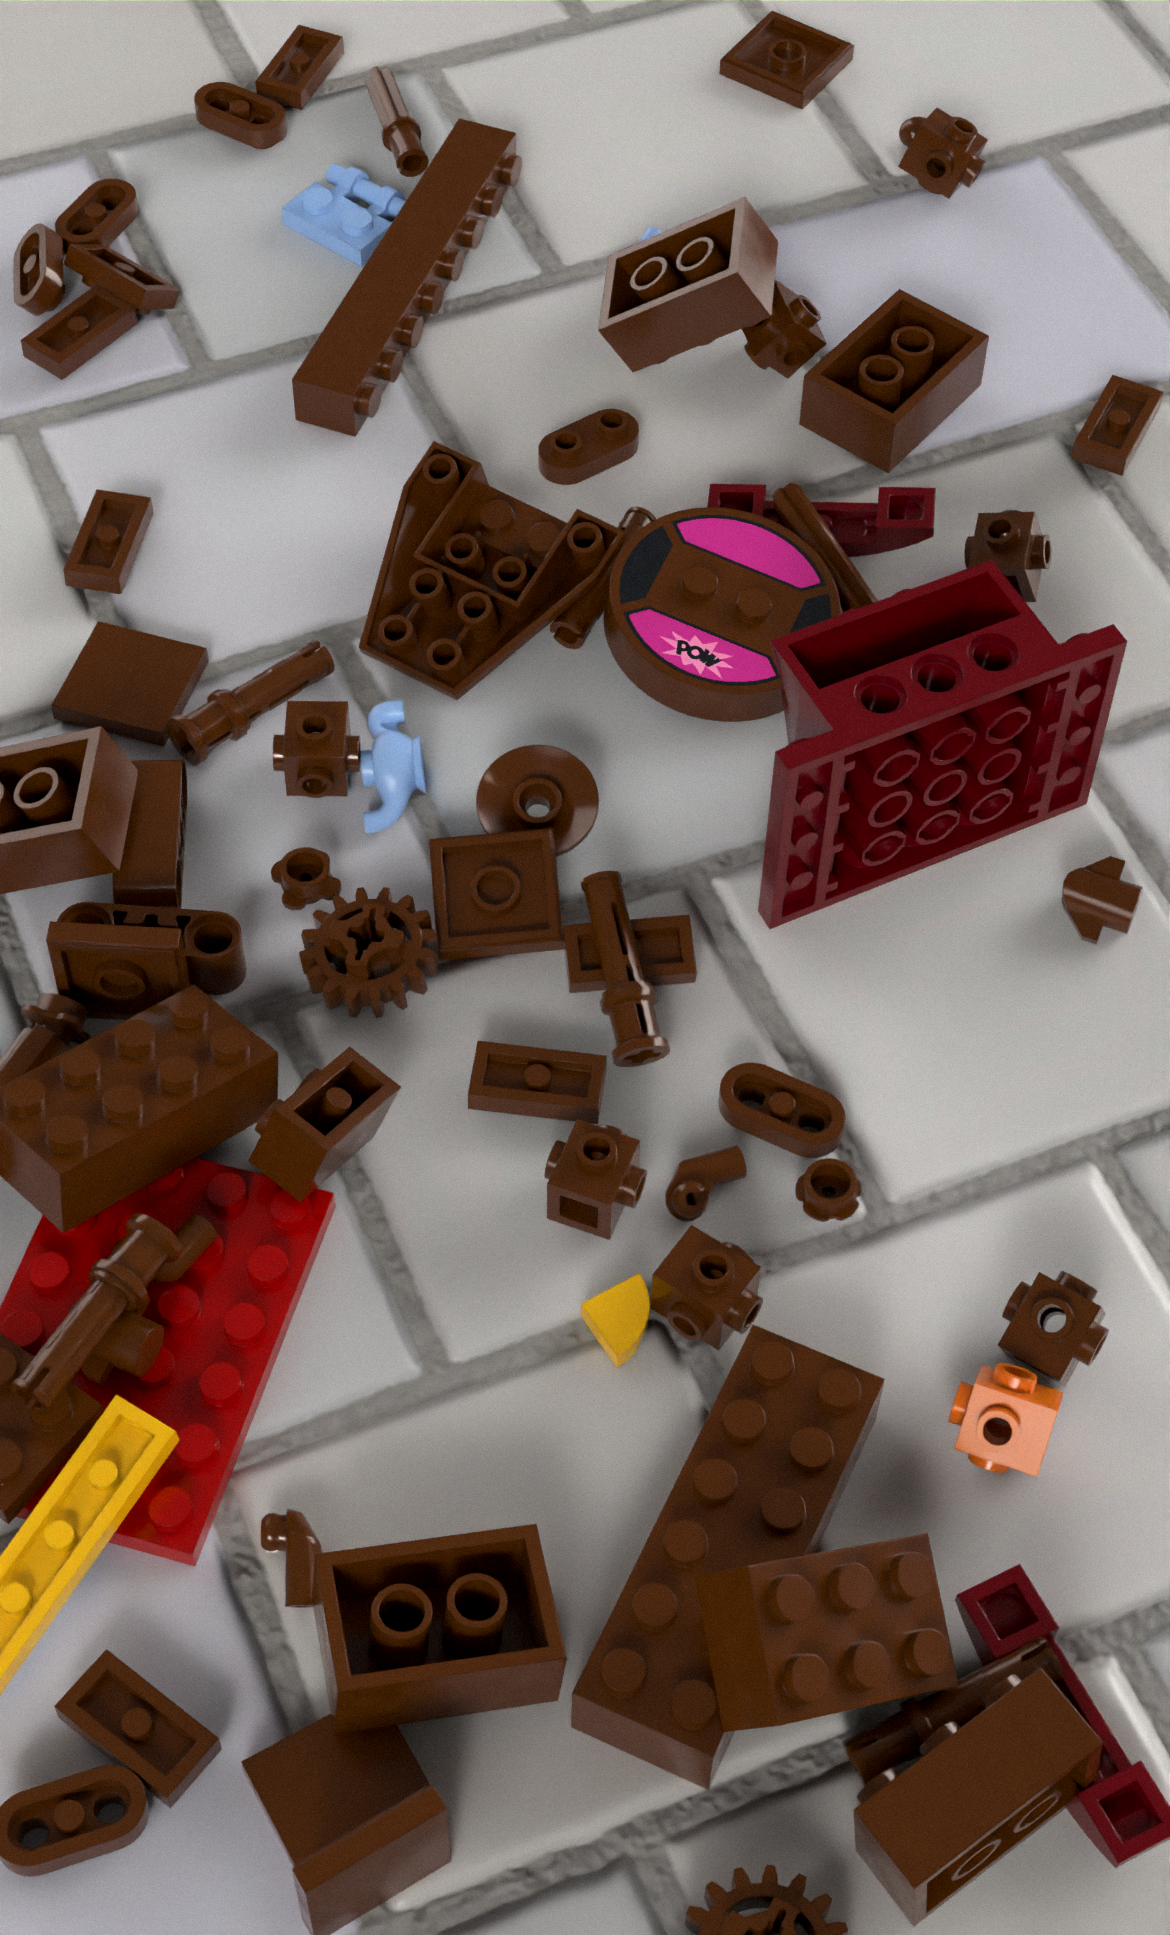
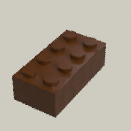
(132, 1106)

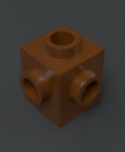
(944, 154)
(787, 336)
(1014, 545)
(321, 761)
(593, 1178)
(707, 1288)
(1060, 1351)

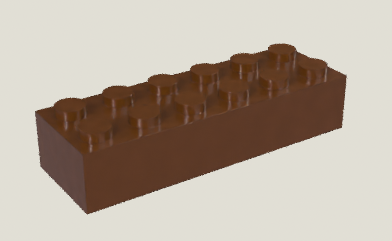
(746, 1496)

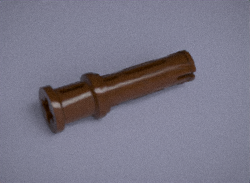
(231, 712)
(628, 997)
(115, 1287)

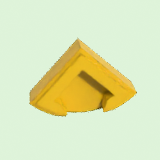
(619, 1318)

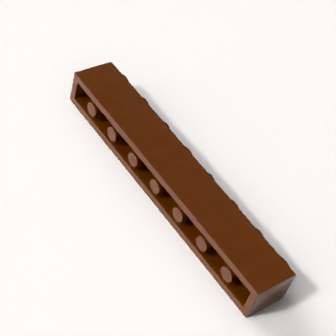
(405, 278)

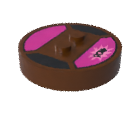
(703, 600)

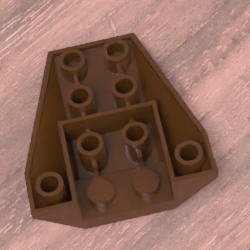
(474, 574)

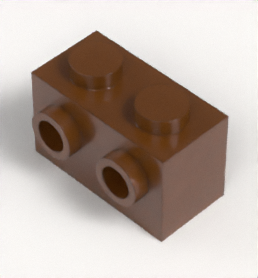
(322, 1123)

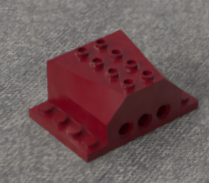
(926, 735)

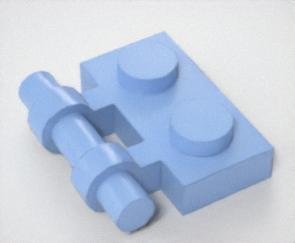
(337, 220)

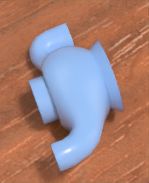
(392, 765)

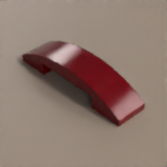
(862, 529)
(1124, 1807)

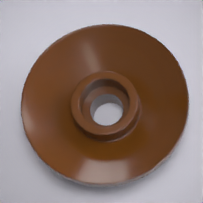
(539, 777)

